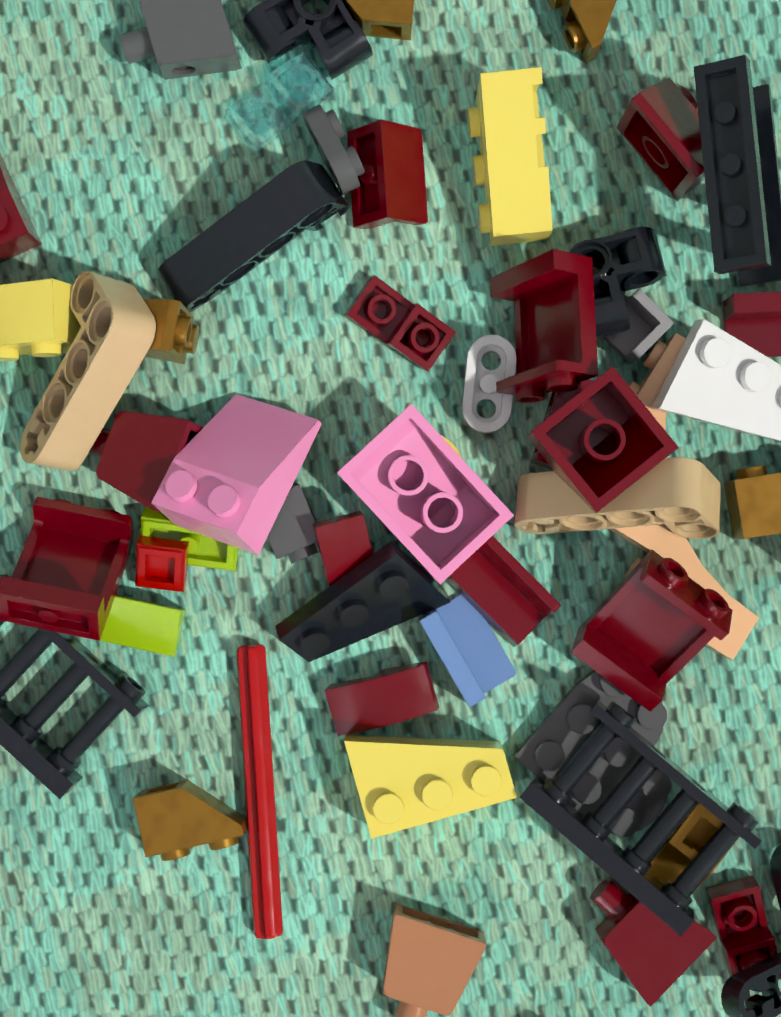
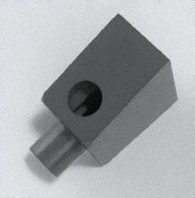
(184, 38)

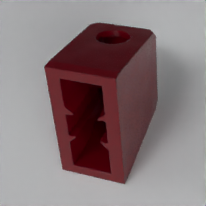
(140, 452)
(645, 945)

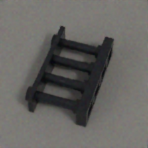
(740, 171)
(21, 733)
(631, 865)

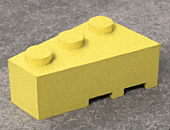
(511, 157)
(36, 319)
(425, 779)

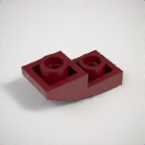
(400, 323)
(342, 544)
(382, 699)
(741, 923)

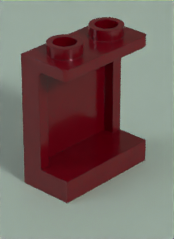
(551, 324)
(68, 569)
(651, 628)

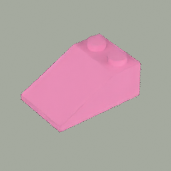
(237, 472)
(425, 494)

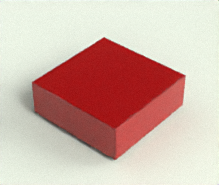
(161, 563)

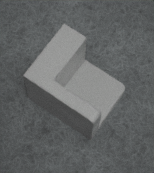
(646, 327)

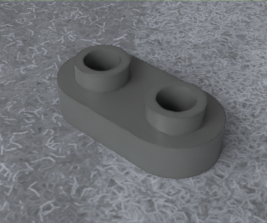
(326, 133)

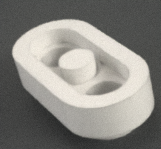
(481, 383)

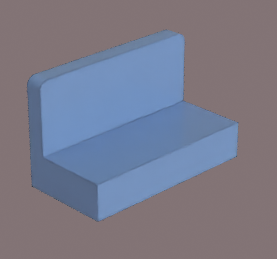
(467, 648)

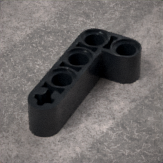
(251, 233)

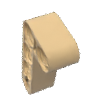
(93, 374)
(672, 493)

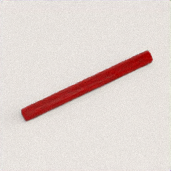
(259, 791)

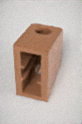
(429, 961)

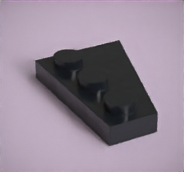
(362, 603)

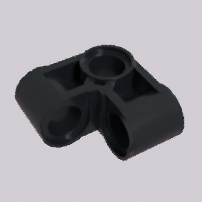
(284, 25)
(626, 263)

